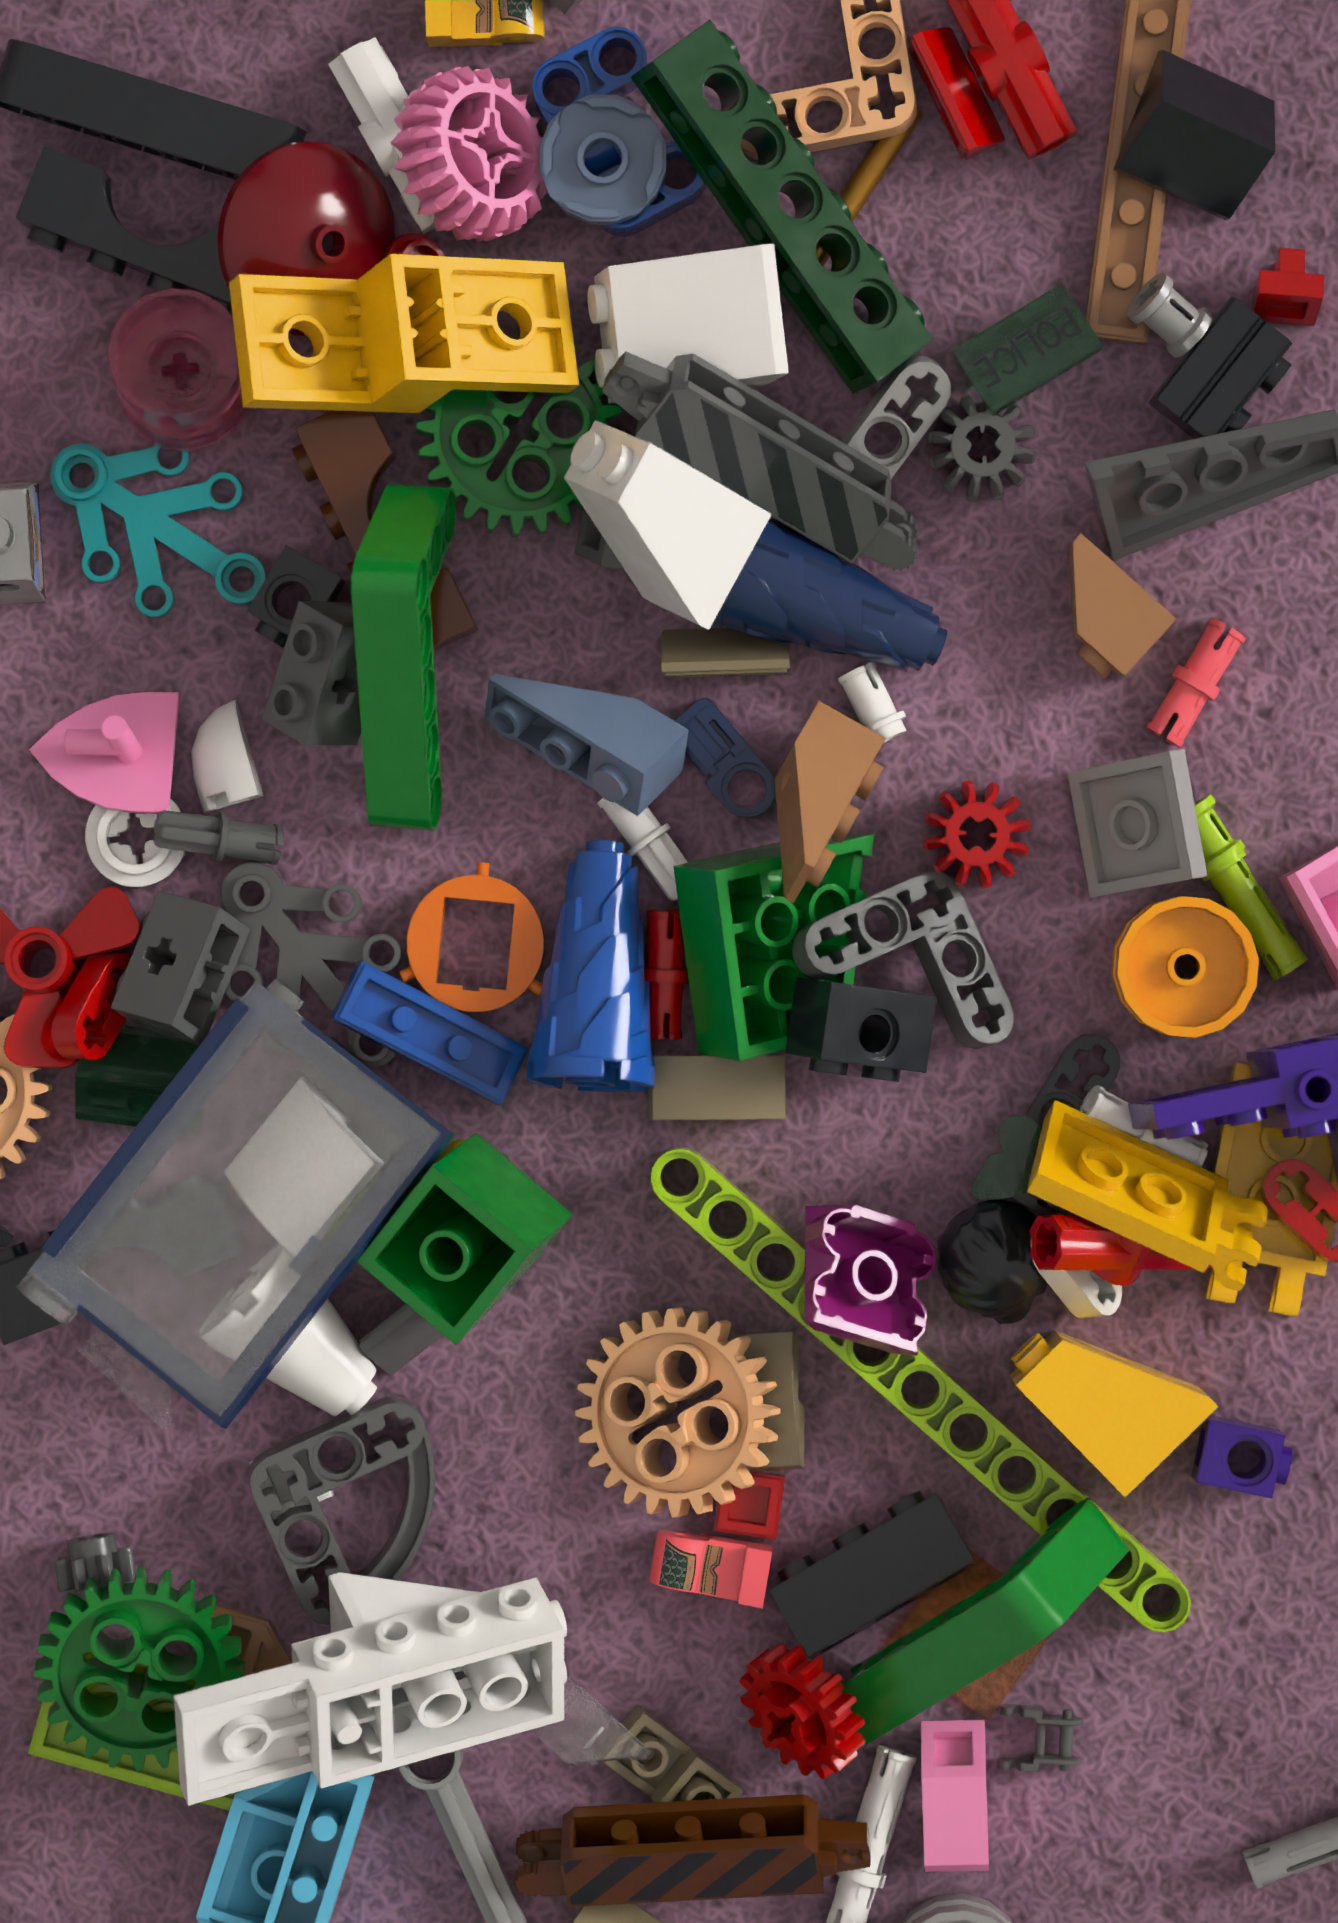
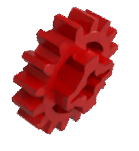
(802, 1710)

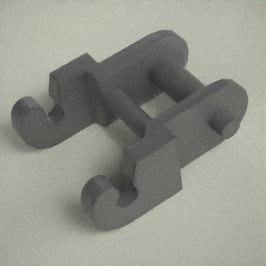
(1063, 1758)

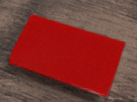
(955, 91)

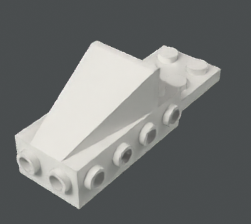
(390, 1686)

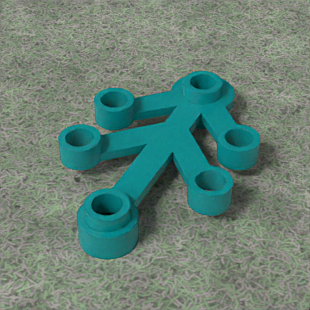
(147, 519)

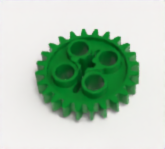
(503, 497)
(155, 1617)

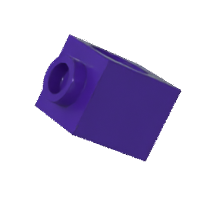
(1217, 1439)

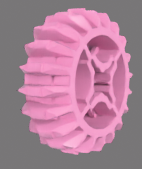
(461, 162)

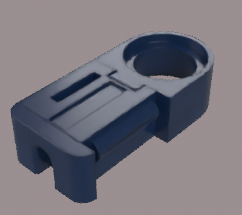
(722, 753)

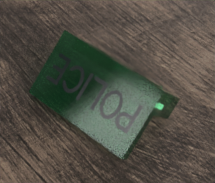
(1026, 350)

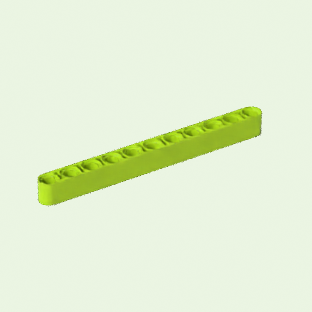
(889, 1373)

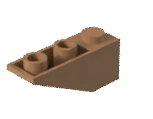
(815, 791)

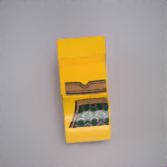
(483, 22)

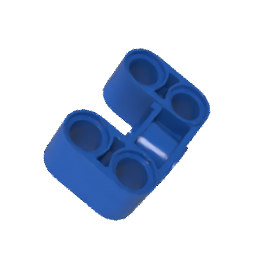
(603, 159)

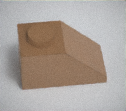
(1111, 612)

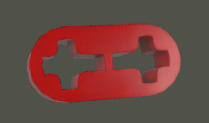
(84, 1021)
(1294, 1215)

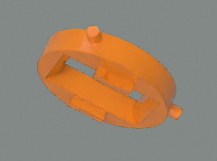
(425, 943)

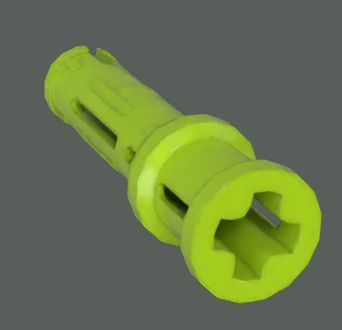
(1243, 893)

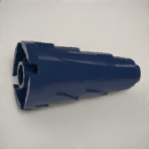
(823, 602)

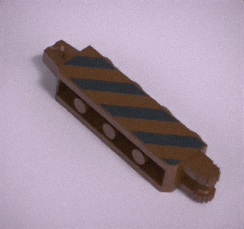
(689, 1851)

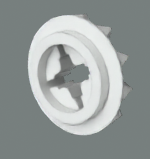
(118, 860)

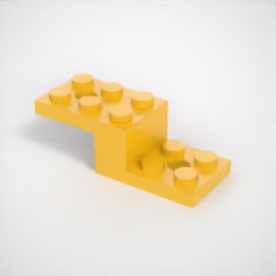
(403, 334)

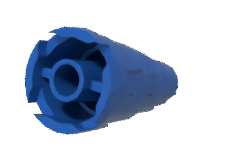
(595, 991)

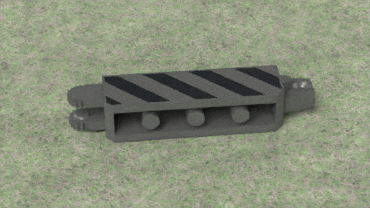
(766, 456)

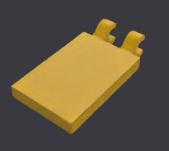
(1243, 1158)
(1145, 1194)

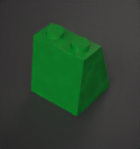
(464, 1237)

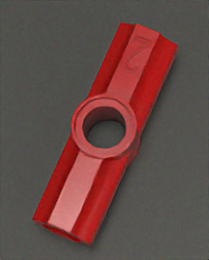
(1014, 73)
(1079, 1244)

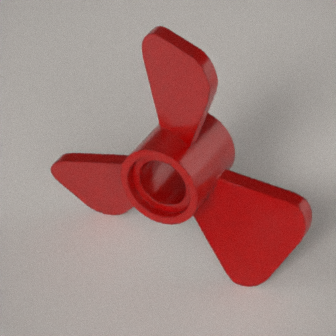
(100, 927)

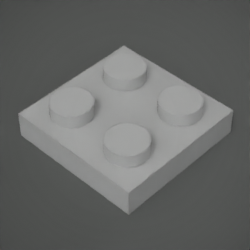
(1137, 823)

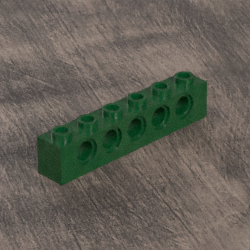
(750, 199)

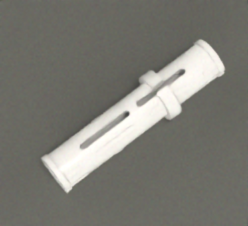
(880, 1812)

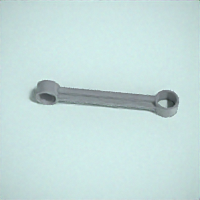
(469, 1843)

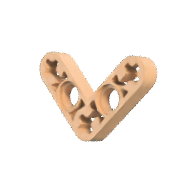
(856, 95)

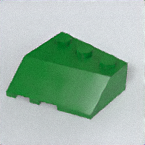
(742, 939)

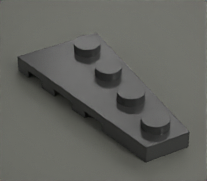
(1197, 481)

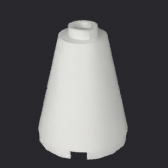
(327, 1366)

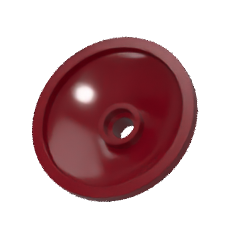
(290, 202)

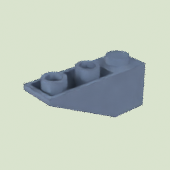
(595, 736)

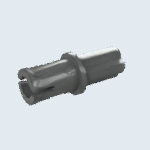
(218, 836)

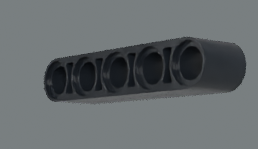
(137, 111)

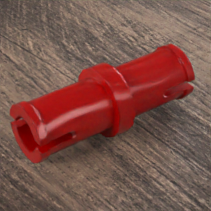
(665, 972)

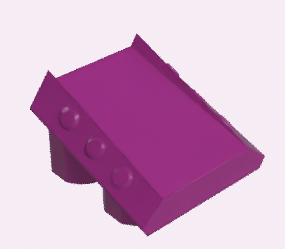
(865, 1276)

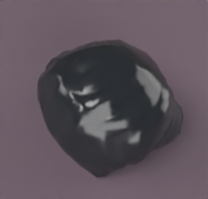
(989, 1261)

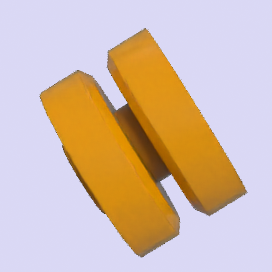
(1146, 959)

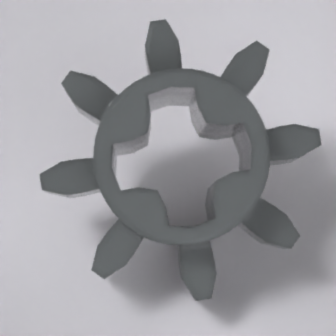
(94, 1558)

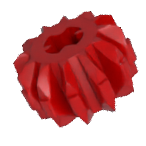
(976, 855)

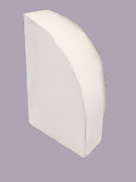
(224, 761)

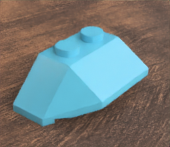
(284, 1852)

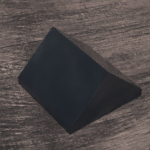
(1198, 136)

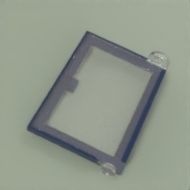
(237, 1203)

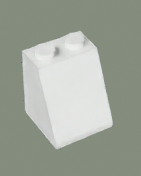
(701, 304)
(664, 521)

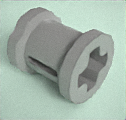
(1169, 315)

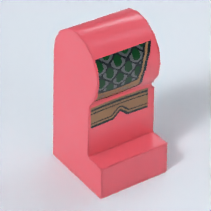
(712, 1566)

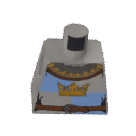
(21, 544)

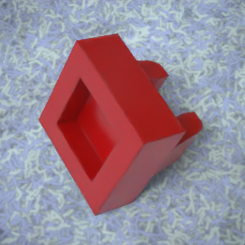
(1288, 292)

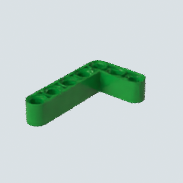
(396, 653)
(989, 1624)

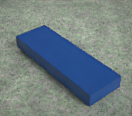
(429, 1033)

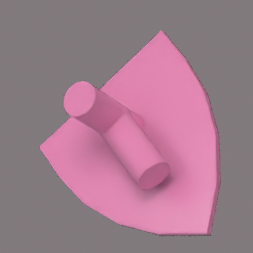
(116, 751)

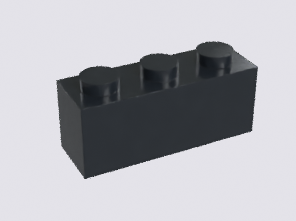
(871, 1573)

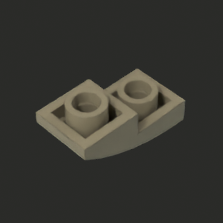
(717, 1088)
(782, 1366)
(673, 1767)

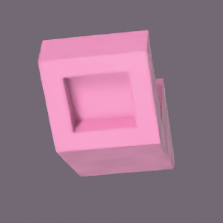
(954, 1795)

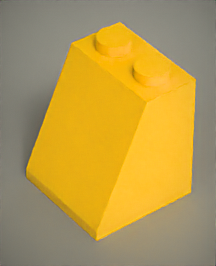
(1108, 1405)

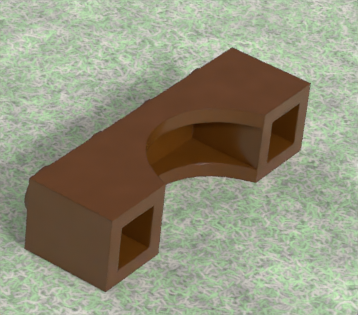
(349, 458)

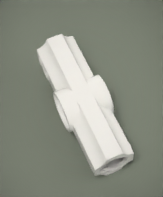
(377, 99)

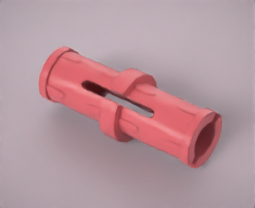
(1195, 682)

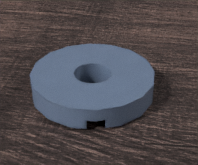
(612, 197)

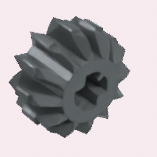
(1003, 448)

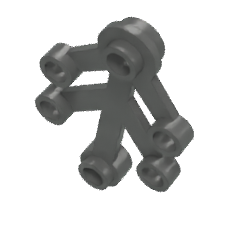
(301, 952)

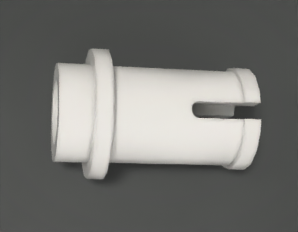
(872, 701)

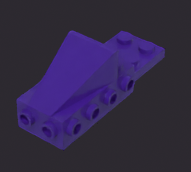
(1288, 1089)

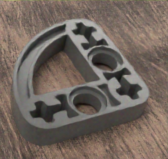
(313, 1480)

